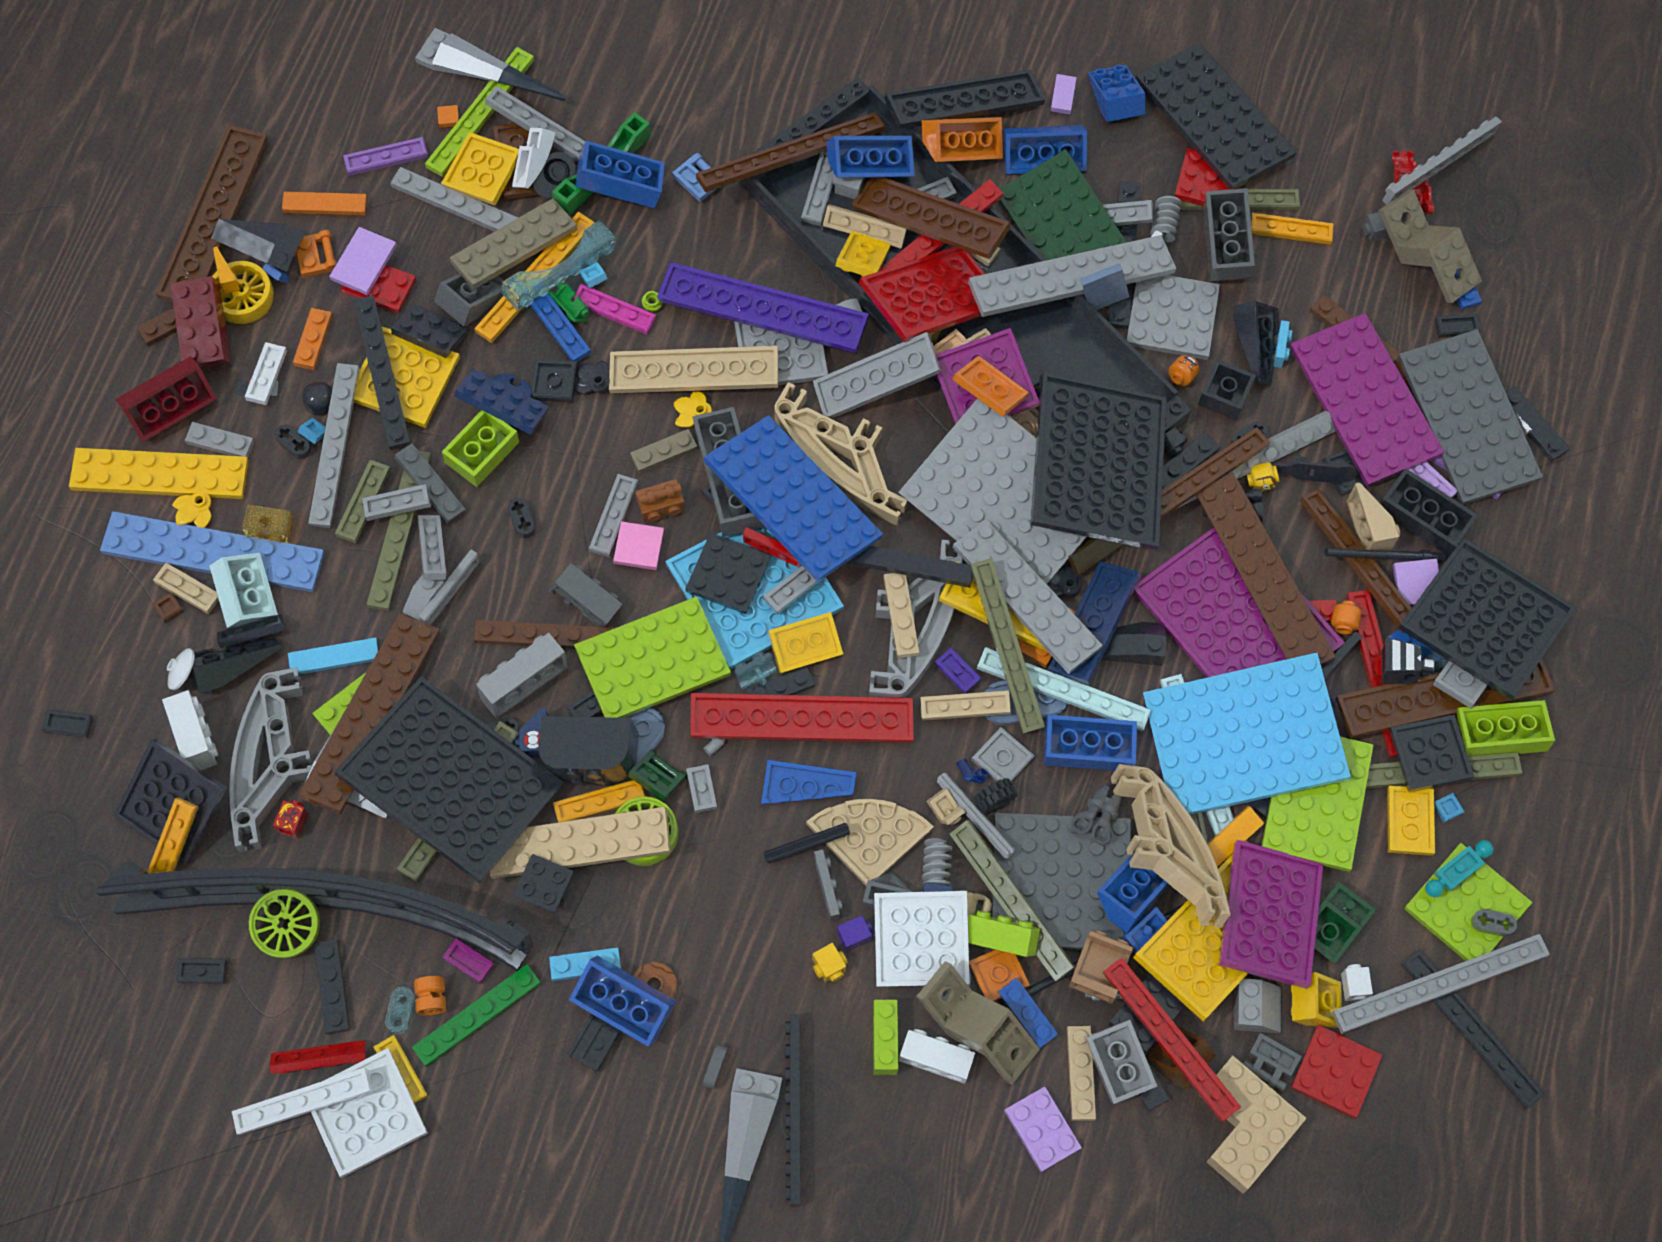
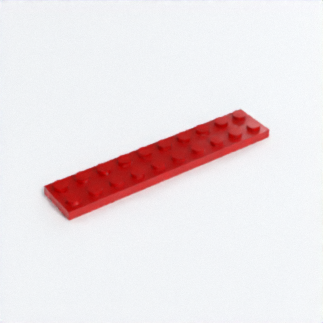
(801, 718)

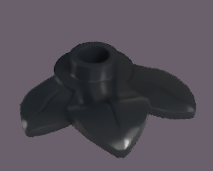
(591, 376)
(1062, 578)

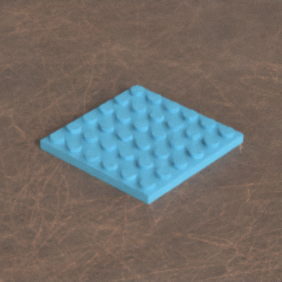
(747, 634)

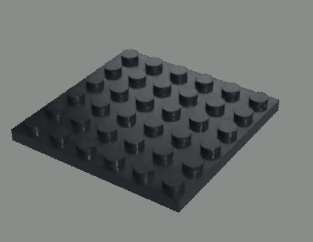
(1487, 618)

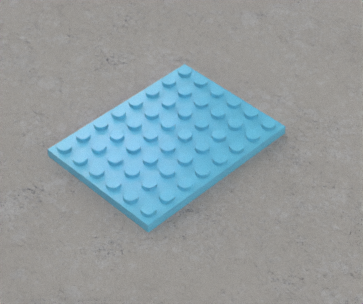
(1247, 734)

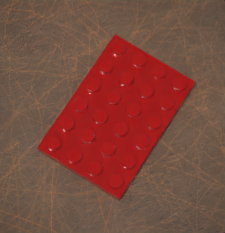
(925, 292)

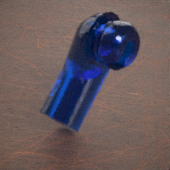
(972, 775)

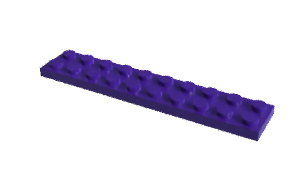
(763, 307)

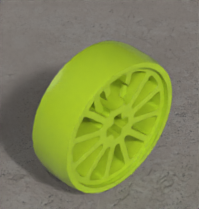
(649, 802)
(265, 901)

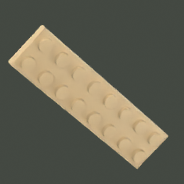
(693, 369)
(589, 841)

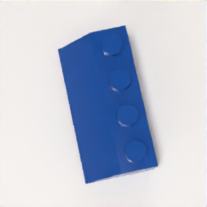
(1034, 145)
(871, 156)
(1130, 894)

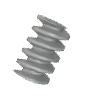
(1166, 216)
(935, 862)

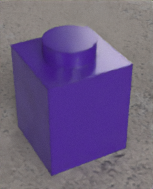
(855, 933)

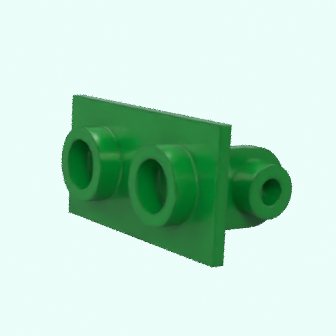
(576, 309)

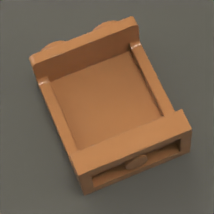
(1096, 956)

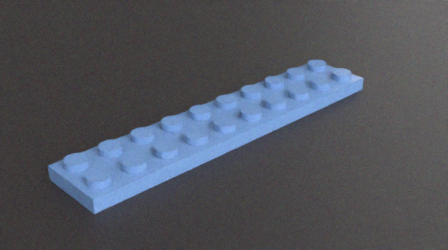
(200, 547)

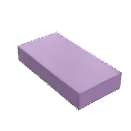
(1063, 94)

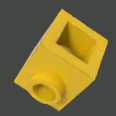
(829, 963)

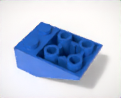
(1117, 93)

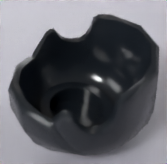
(317, 398)

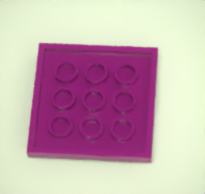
(1000, 352)

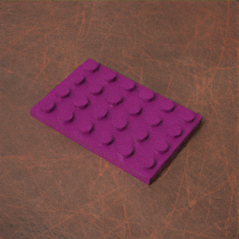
(1271, 914)

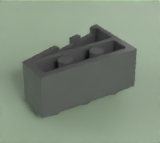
(586, 594)

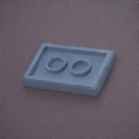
(1105, 287)

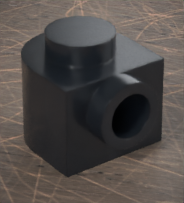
(1174, 442)

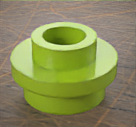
(651, 296)

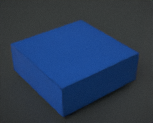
(276, 273)

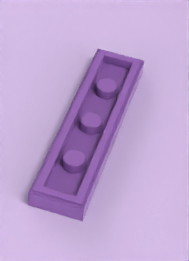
(385, 156)

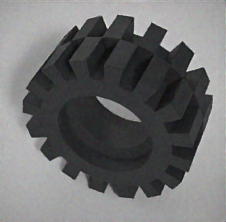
(995, 796)

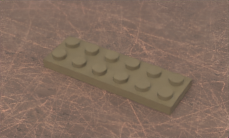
(513, 243)

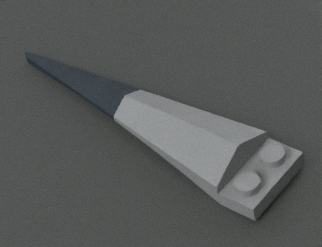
(454, 55)
(751, 1111)

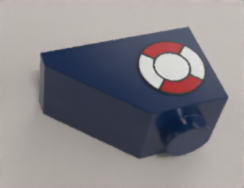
(529, 735)

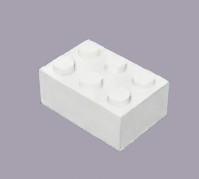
(190, 729)

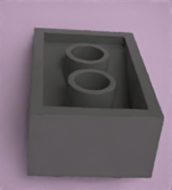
(465, 303)

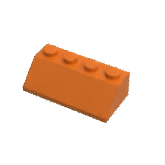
(963, 139)

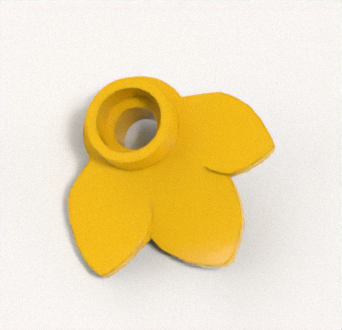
(691, 407)
(191, 511)

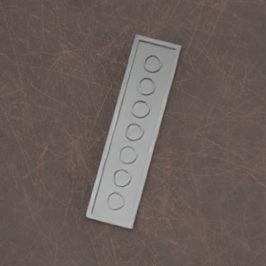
(1031, 598)

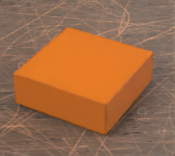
(447, 116)

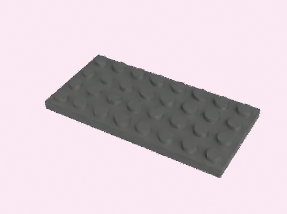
(1470, 417)

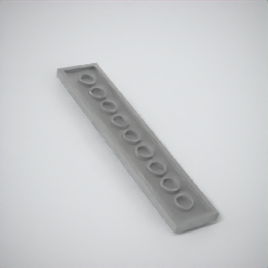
(1061, 276)

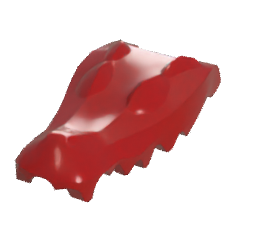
(1404, 164)

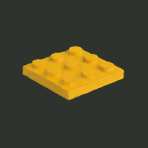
(481, 168)

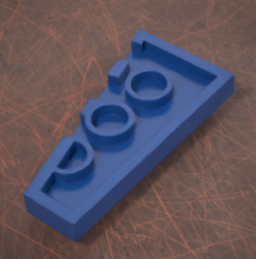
(799, 782)

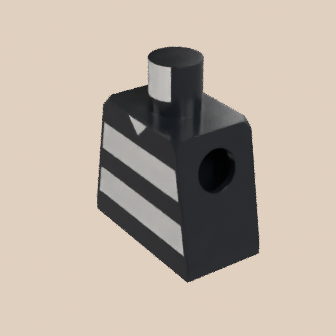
(1402, 662)

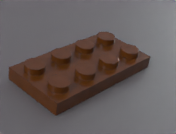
(514, 136)

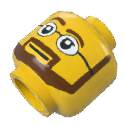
(1264, 476)

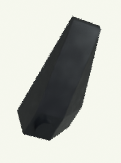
(264, 241)
(1257, 328)
(1138, 644)
(216, 669)

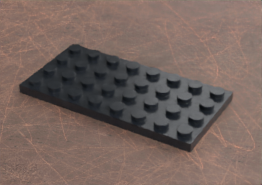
(1215, 116)

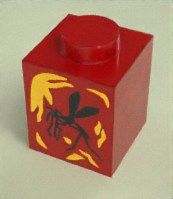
(290, 818)

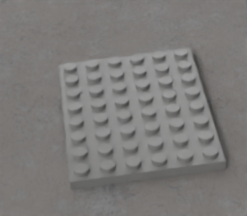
(988, 474)

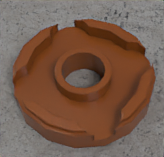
(661, 973)

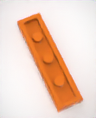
(324, 203)

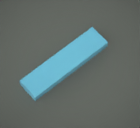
(334, 656)

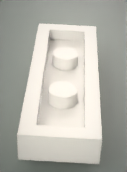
(265, 373)

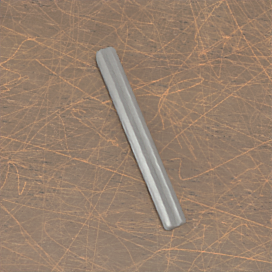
(976, 816)

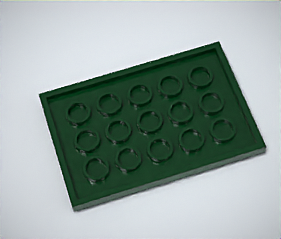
(1059, 210)

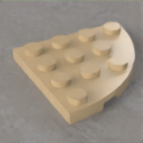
(877, 837)

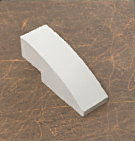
(532, 157)

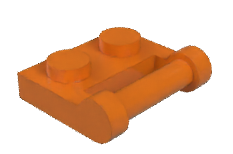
(309, 257)

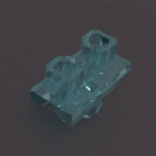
(755, 670)

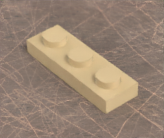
(186, 588)

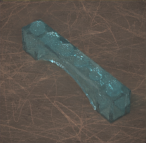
(527, 286)

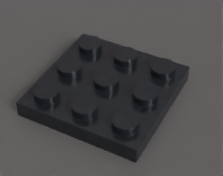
(728, 573)
(1431, 753)

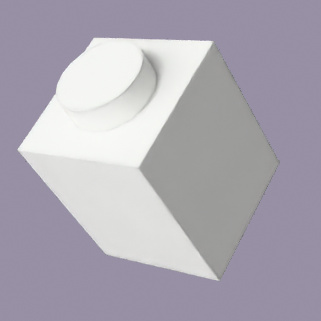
(1356, 982)

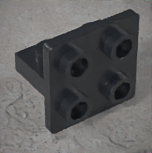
(543, 883)

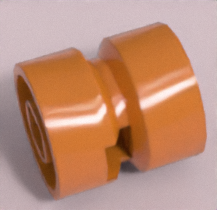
(430, 999)

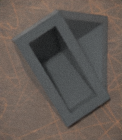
(883, 884)

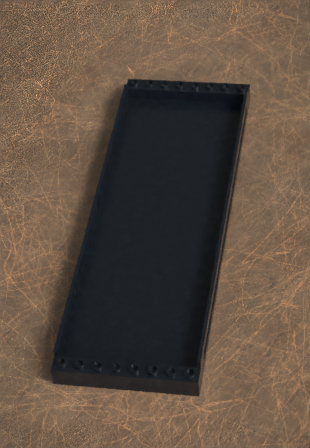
(1053, 336)

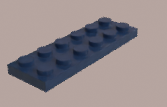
(1100, 613)

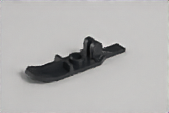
(1322, 473)

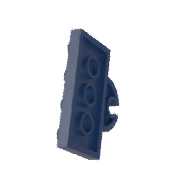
(502, 399)

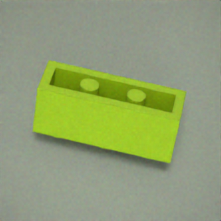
(1003, 933)
(885, 1037)

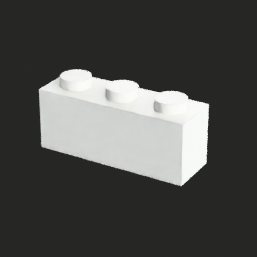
(937, 1055)

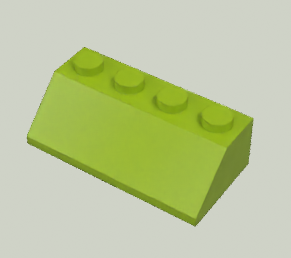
(1506, 728)

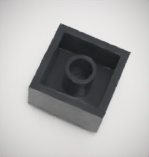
(1226, 389)

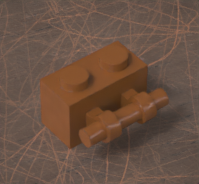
(660, 501)

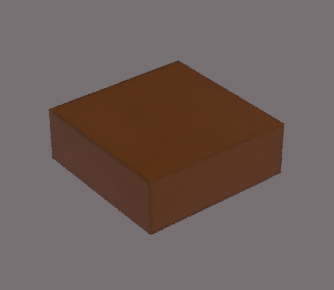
(167, 607)

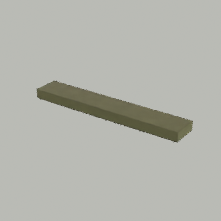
(1263, 200)

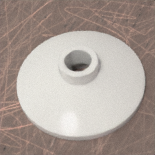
(180, 668)

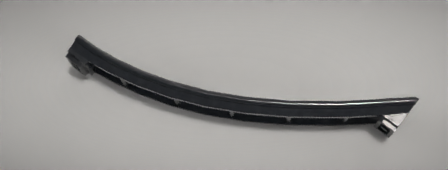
(245, 886)

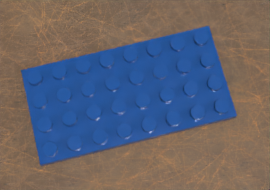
(793, 498)

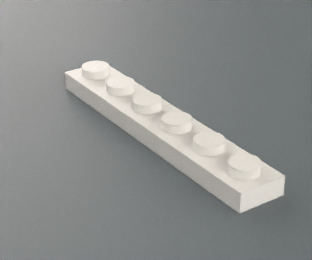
(302, 1101)

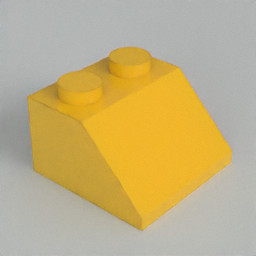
(1316, 1003)

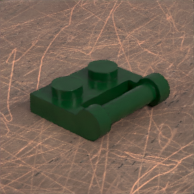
(654, 779)

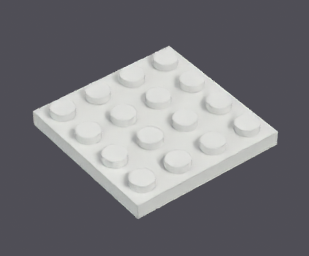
(918, 935)
(372, 1123)

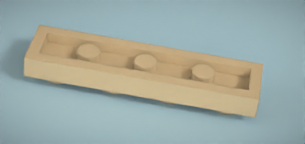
(850, 221)
(901, 615)
(965, 705)
(1080, 1074)

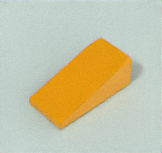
(227, 279)

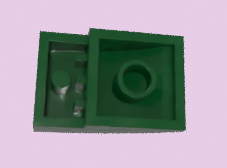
(1340, 921)

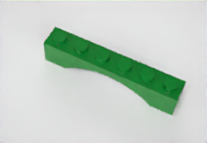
(629, 138)

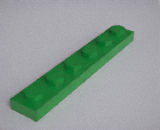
(476, 1015)

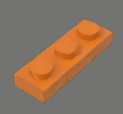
(312, 339)

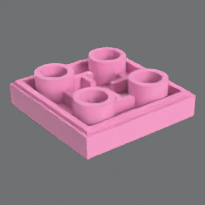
(638, 545)

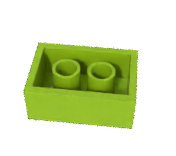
(480, 447)

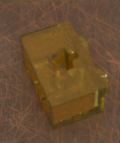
(267, 523)

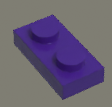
(957, 671)

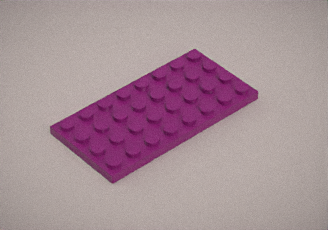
(1366, 399)

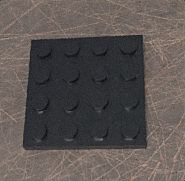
(156, 784)

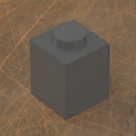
(1374, 227)

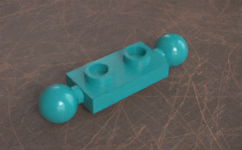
(1459, 868)

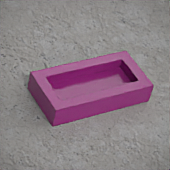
(468, 961)

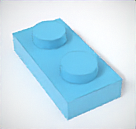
(1284, 336)

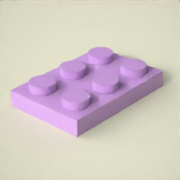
(1042, 1129)

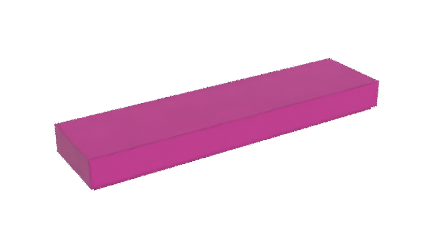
(616, 309)

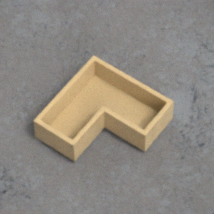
(1260, 1127)

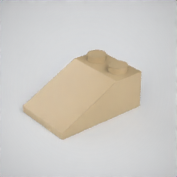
(1371, 521)

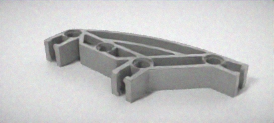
(910, 670)
(262, 714)

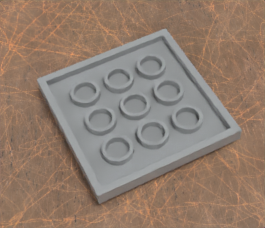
(1173, 316)
(797, 358)

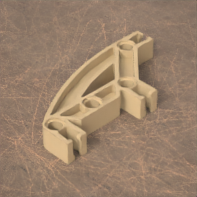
(859, 486)
(1171, 843)

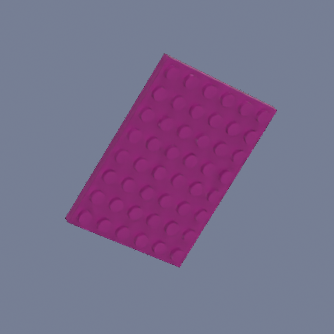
(1211, 610)

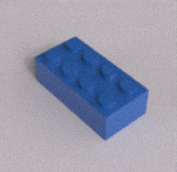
(620, 174)
(1089, 742)
(622, 1000)

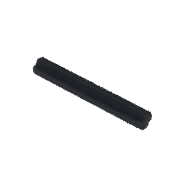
(807, 843)

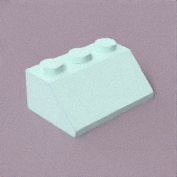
(243, 589)

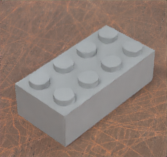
(522, 675)

